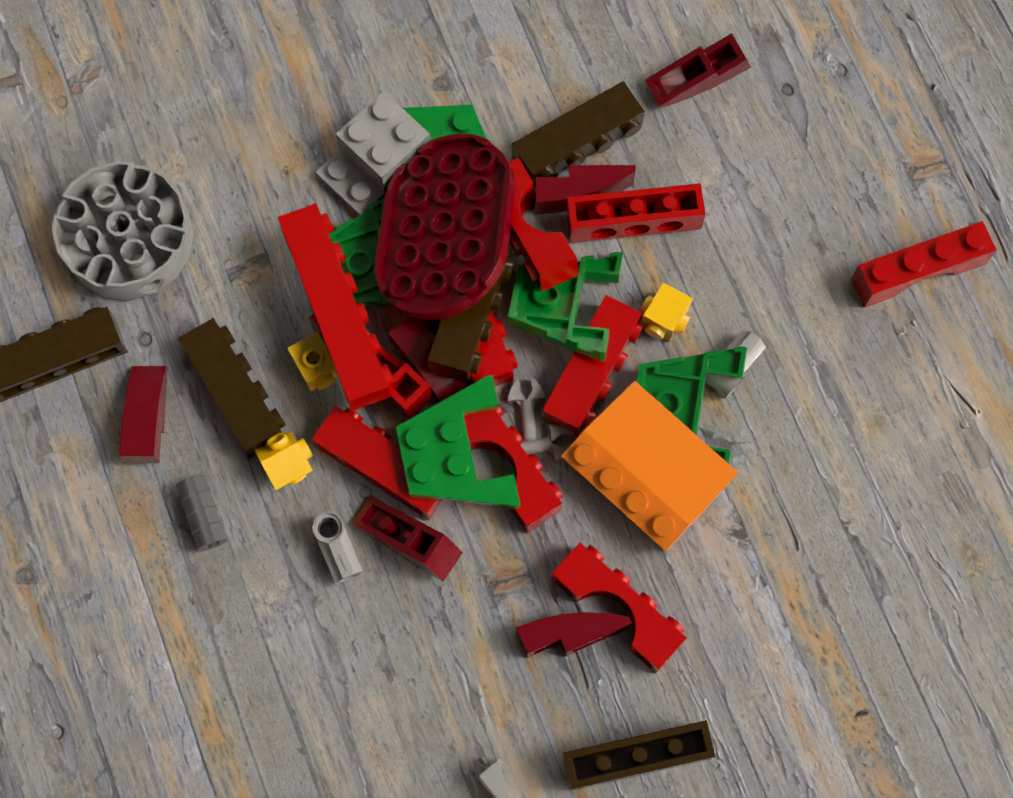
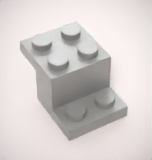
(371, 152)

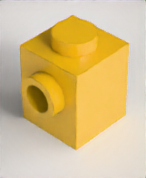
(666, 313)
(313, 362)
(285, 459)

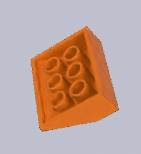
(650, 465)

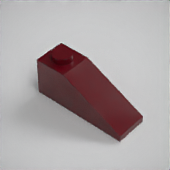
(408, 538)

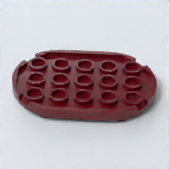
(445, 227)

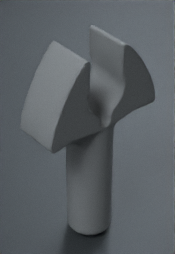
(527, 406)
(546, 445)

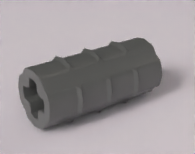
(201, 512)

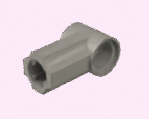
(726, 385)
(337, 550)

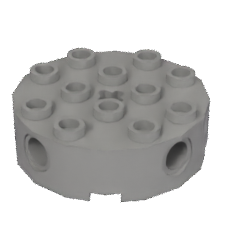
(131, 261)

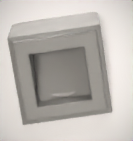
(493, 780)

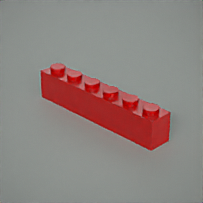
(335, 308)

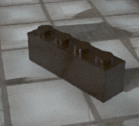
(580, 133)
(460, 337)
(59, 352)
(231, 386)
(638, 755)

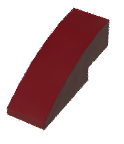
(698, 72)
(552, 192)
(414, 343)
(143, 415)
(570, 630)

